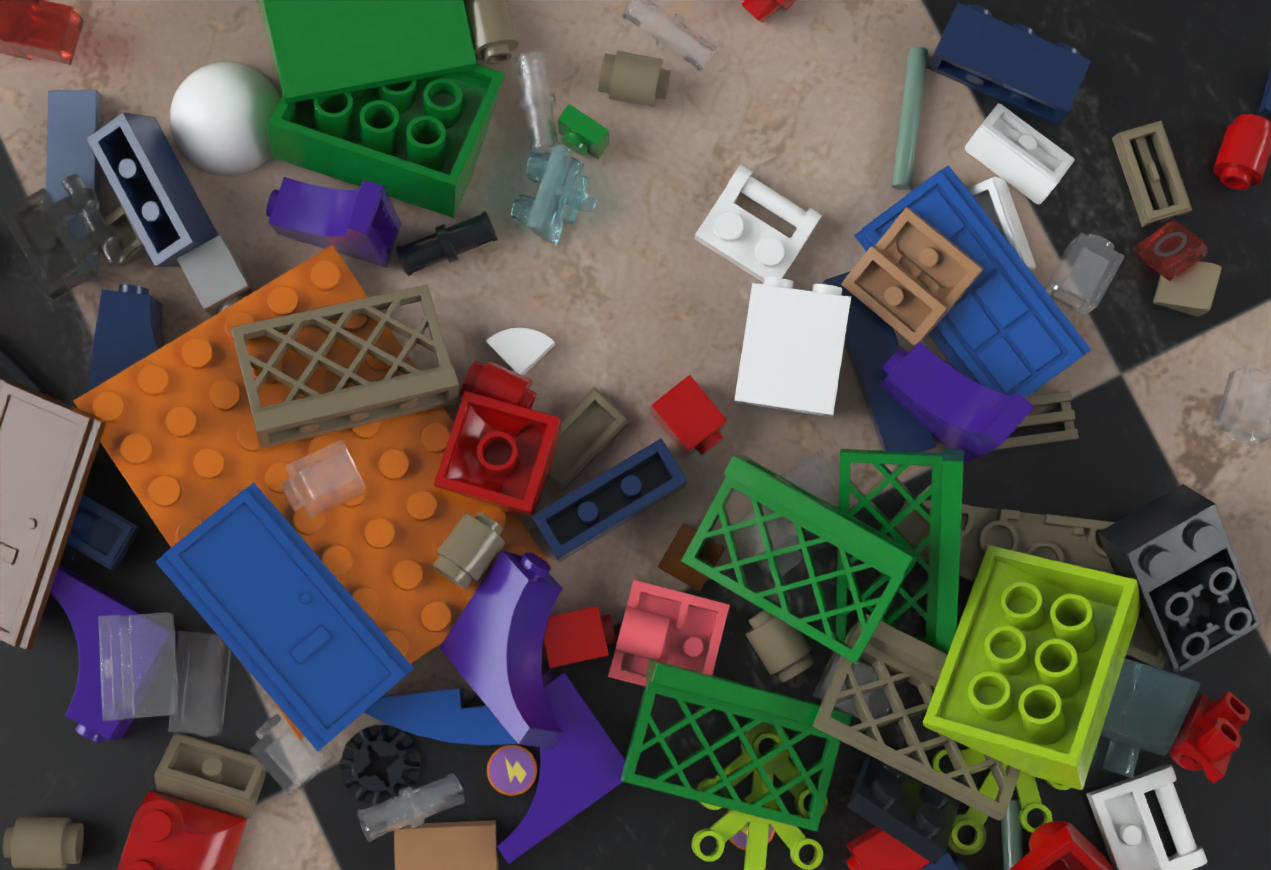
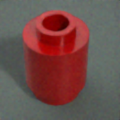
(1244, 152)
(499, 383)

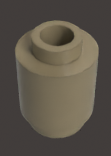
(491, 30)
(634, 78)
(469, 549)
(779, 646)
(44, 843)

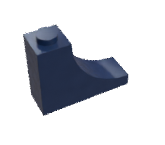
(124, 332)

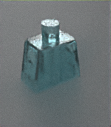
(1144, 714)

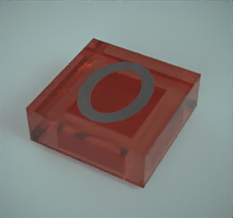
(1171, 249)

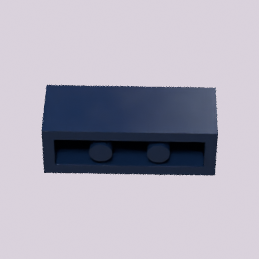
(1009, 63)
(152, 187)
(610, 500)

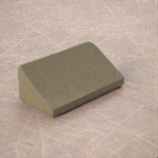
(210, 775)

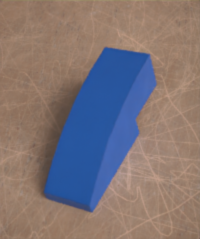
(441, 717)

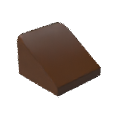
(672, 563)

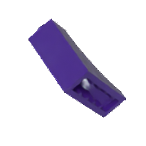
(353, 221)
(950, 403)
(83, 604)
(501, 644)
(572, 774)

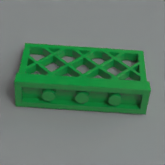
(819, 518)
(943, 538)
(744, 701)

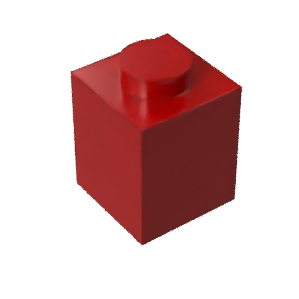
(689, 418)
(578, 636)
(882, 852)

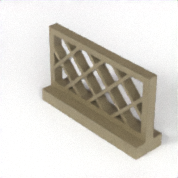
(344, 406)
(921, 666)

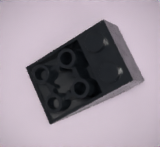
(1184, 574)

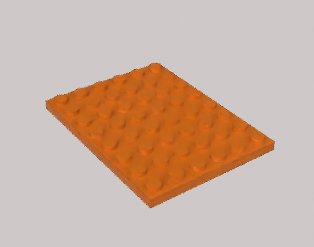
(191, 445)

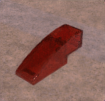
(39, 30)

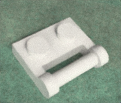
(749, 240)
(1130, 828)

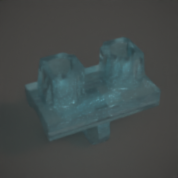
(559, 193)

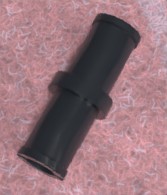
(446, 243)

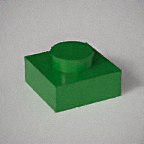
(582, 133)

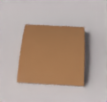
(912, 276)
(447, 846)

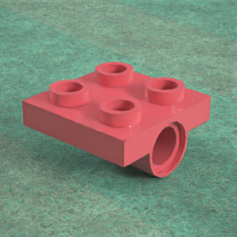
(667, 629)

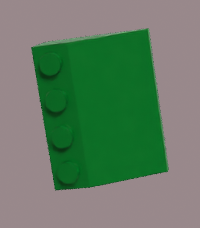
(363, 44)
(406, 136)

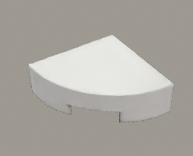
(520, 347)

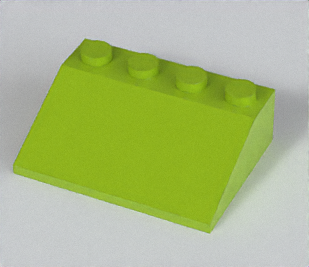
(1035, 663)

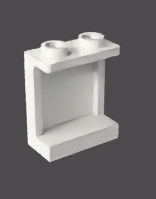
(793, 347)

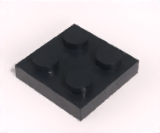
(904, 807)

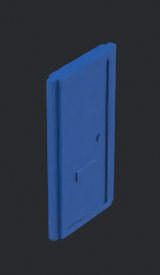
(1005, 324)
(284, 616)

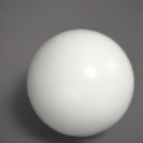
(224, 118)

